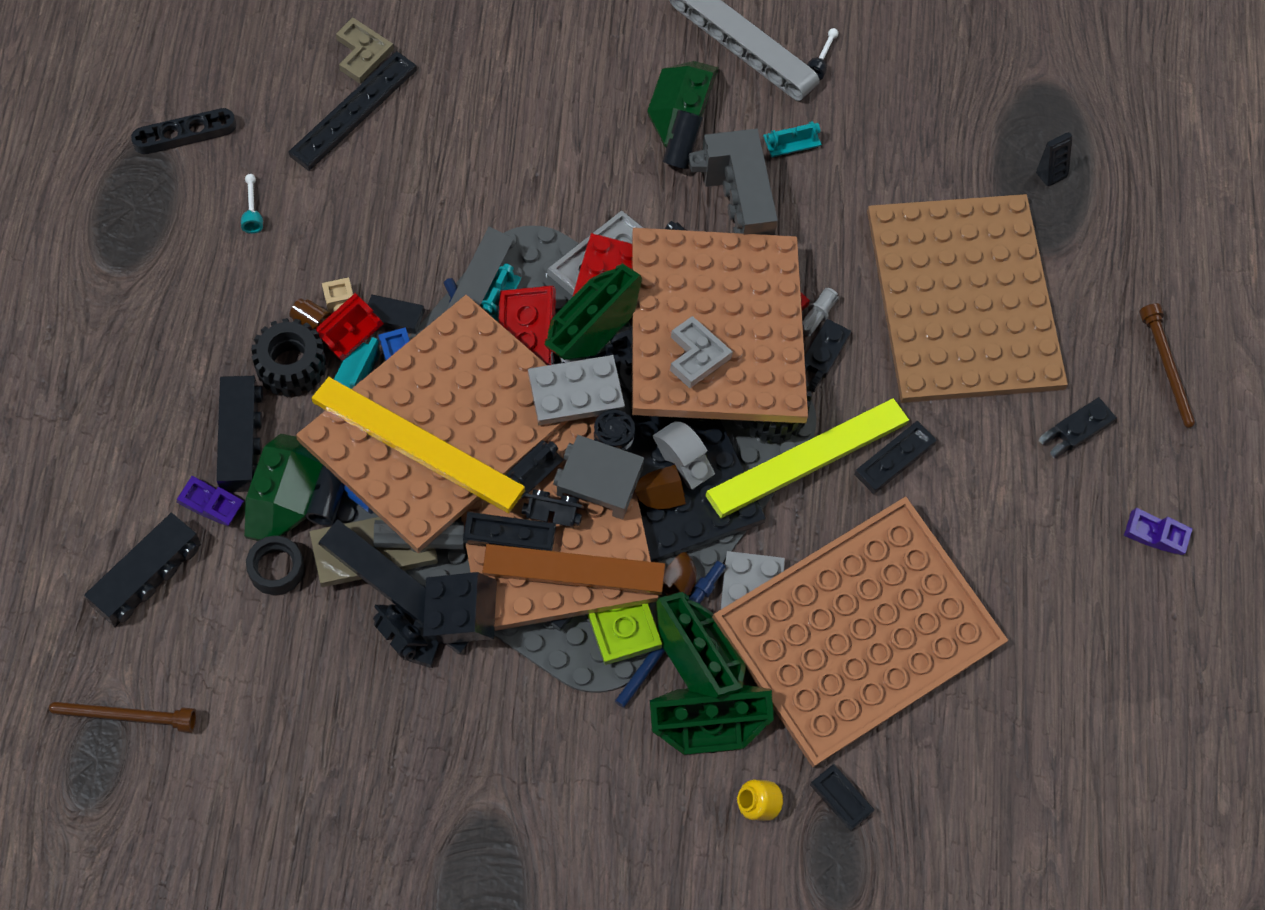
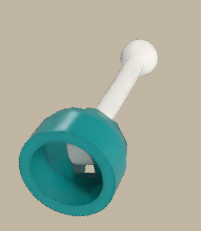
(251, 220)

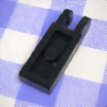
(825, 351)
(1079, 427)

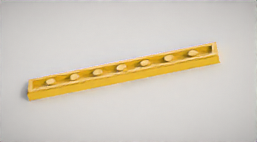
(419, 445)

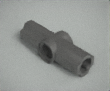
(449, 539)

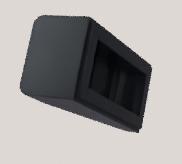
(1055, 160)

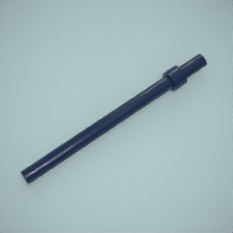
(702, 589)

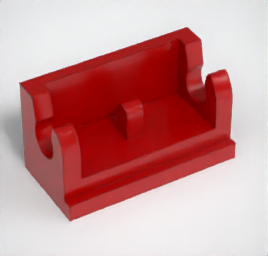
(348, 327)

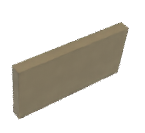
(334, 572)

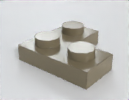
(367, 49)

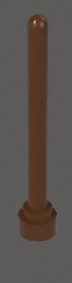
(1152, 316)
(181, 719)

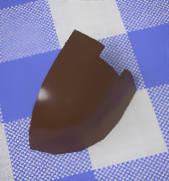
(661, 489)
(680, 575)

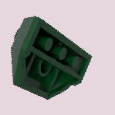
(680, 88)
(594, 314)
(280, 488)
(698, 647)
(710, 724)

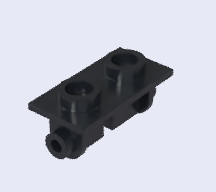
(536, 465)
(541, 505)
(407, 636)

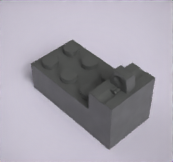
(739, 165)

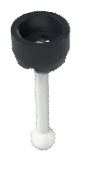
(819, 64)

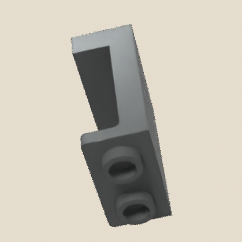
(599, 474)

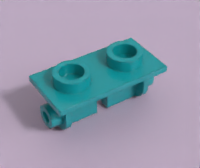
(793, 139)
(502, 281)

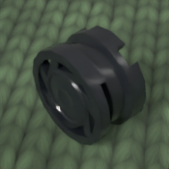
(615, 430)

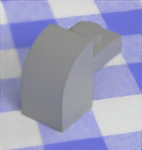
(685, 449)

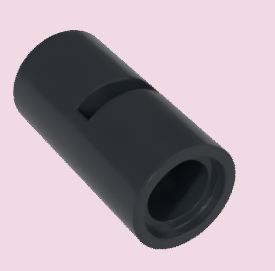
(685, 131)
(325, 499)

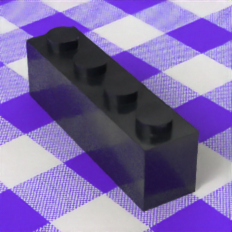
(238, 432)
(143, 570)

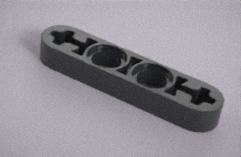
(185, 135)

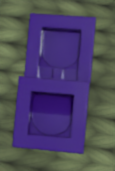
(209, 502)
(1157, 533)

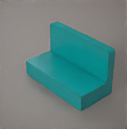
(358, 364)

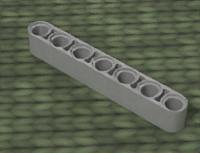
(750, 45)

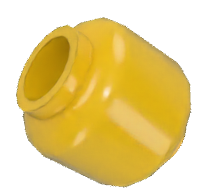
(760, 800)

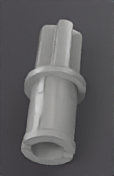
(819, 310)

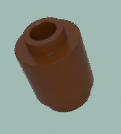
(308, 312)

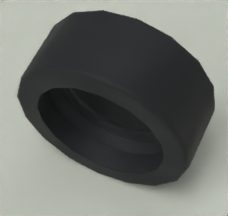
(268, 545)

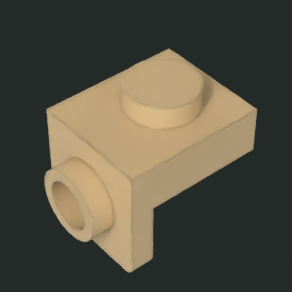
(336, 293)

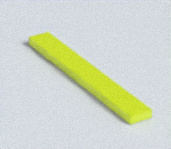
(806, 458)

